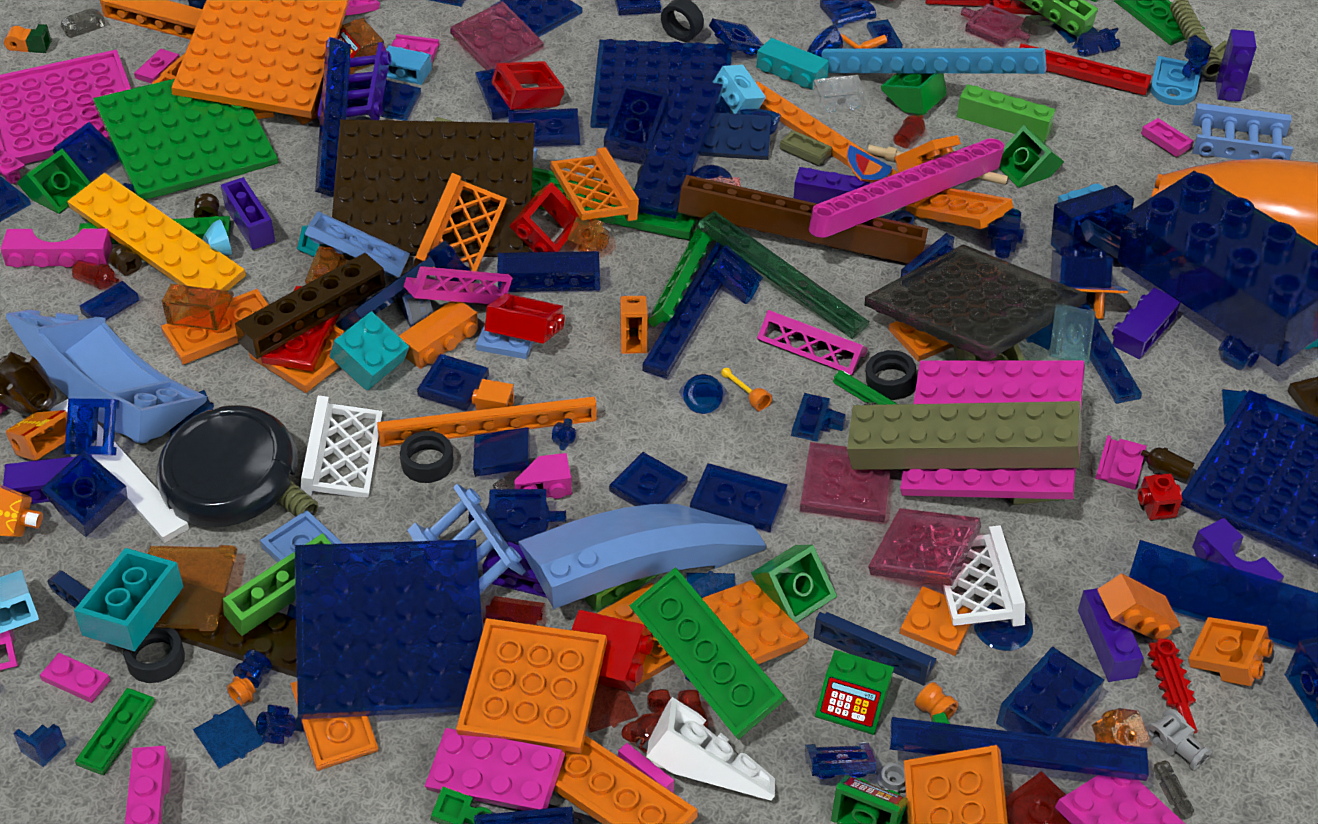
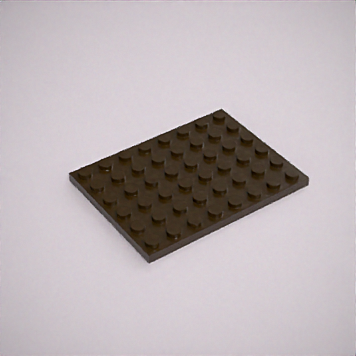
(397, 171)

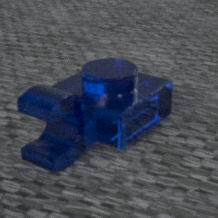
(1197, 53)

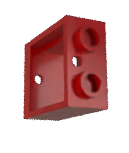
(509, 76)
(558, 207)
(524, 318)

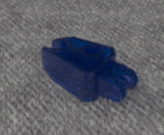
(1006, 233)

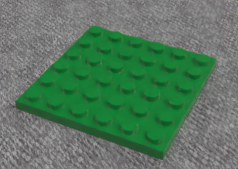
(180, 140)

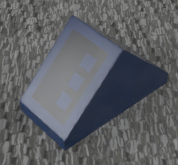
(414, 308)

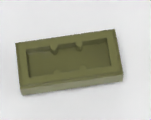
(806, 147)

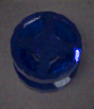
(253, 667)

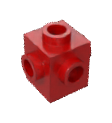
(1160, 496)

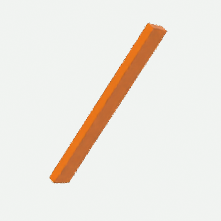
(490, 420)

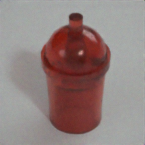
(911, 129)
(94, 274)

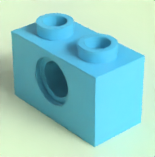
(739, 88)

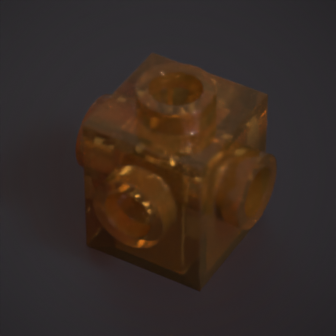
(589, 235)
(1121, 727)

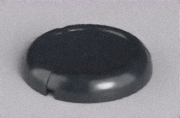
(226, 466)

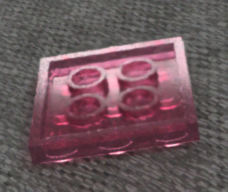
(496, 36)
(838, 490)
(925, 546)

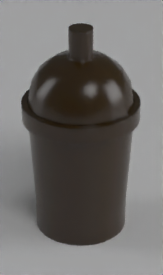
(1167, 462)

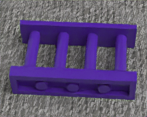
(378, 81)

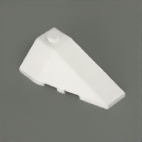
(692, 751)

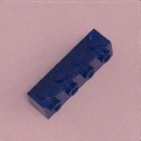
(549, 269)

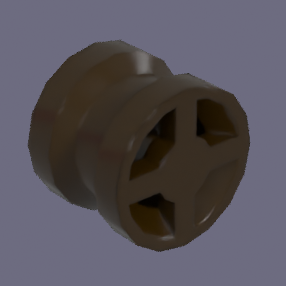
(206, 206)
(125, 260)

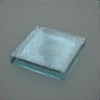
(1072, 333)

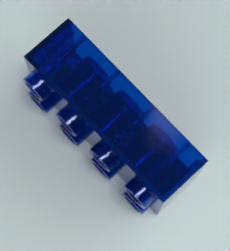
(1227, 264)

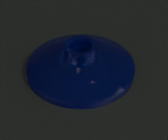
(1002, 634)

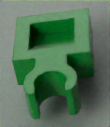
(455, 808)

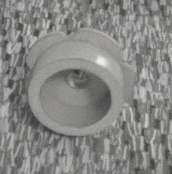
(892, 771)

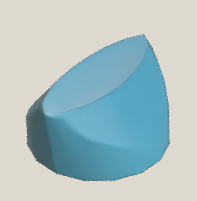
(217, 238)

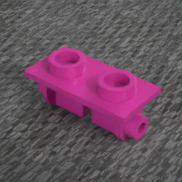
(10, 167)

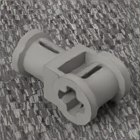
(1177, 738)

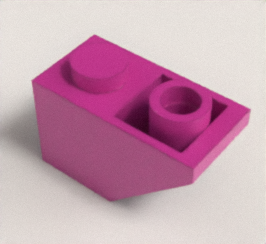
(547, 473)

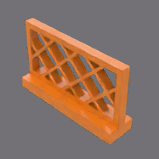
(611, 181)
(443, 214)

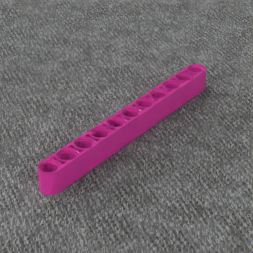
(905, 187)

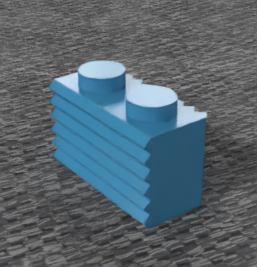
(408, 65)

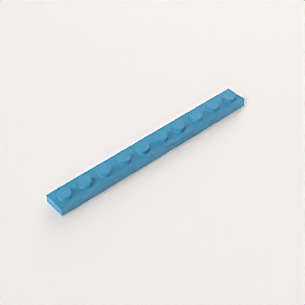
(937, 60)

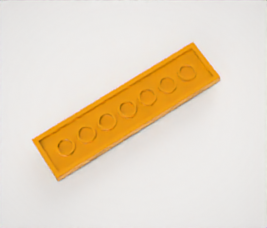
(154, 236)

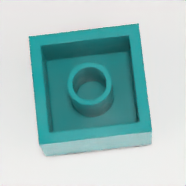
(368, 351)

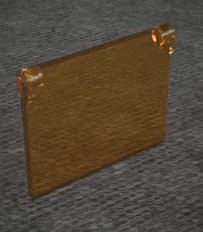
(205, 583)

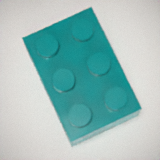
(129, 599)

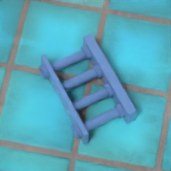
(1245, 121)
(470, 501)

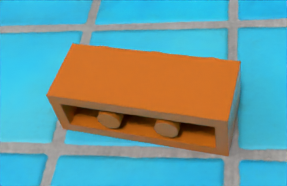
(439, 332)
(1138, 607)

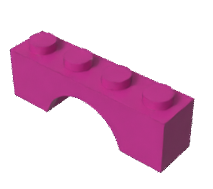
(23, 248)
(147, 785)

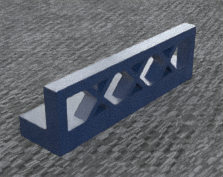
(873, 646)

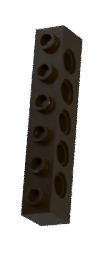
(310, 305)

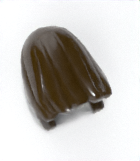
(25, 385)

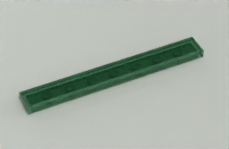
(784, 275)

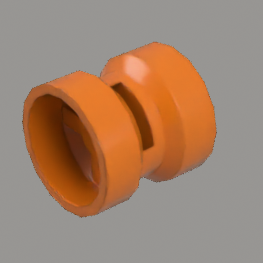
(934, 701)

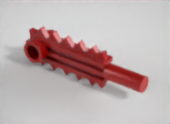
(1172, 678)

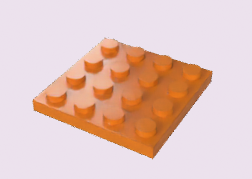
(532, 685)

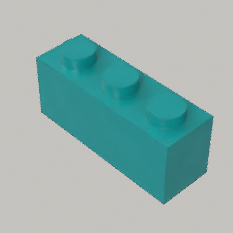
(791, 63)

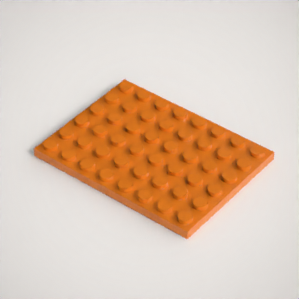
(260, 53)

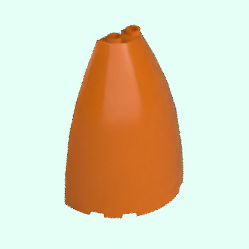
(1275, 186)

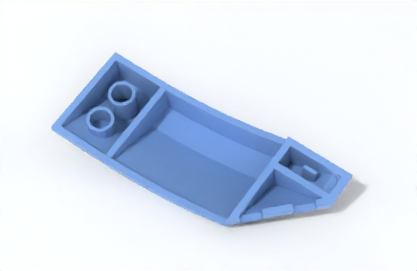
(94, 363)
(631, 546)

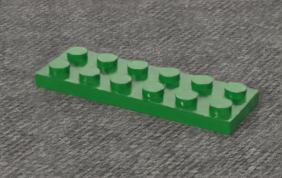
(707, 653)

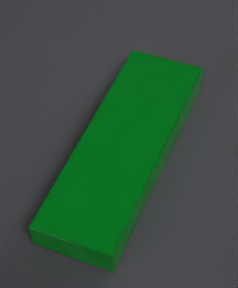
(115, 731)

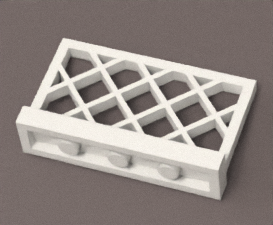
(317, 449)
(1004, 580)

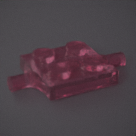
(994, 24)

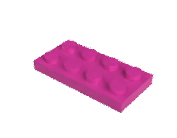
(496, 770)

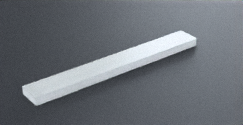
(140, 491)

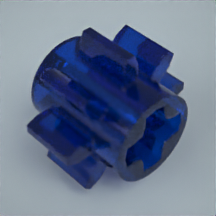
(275, 724)

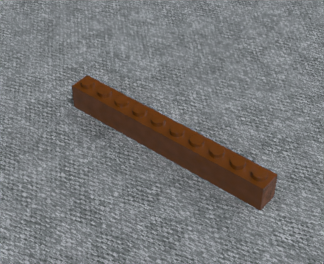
(792, 220)

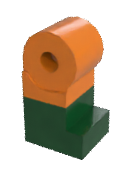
(28, 40)

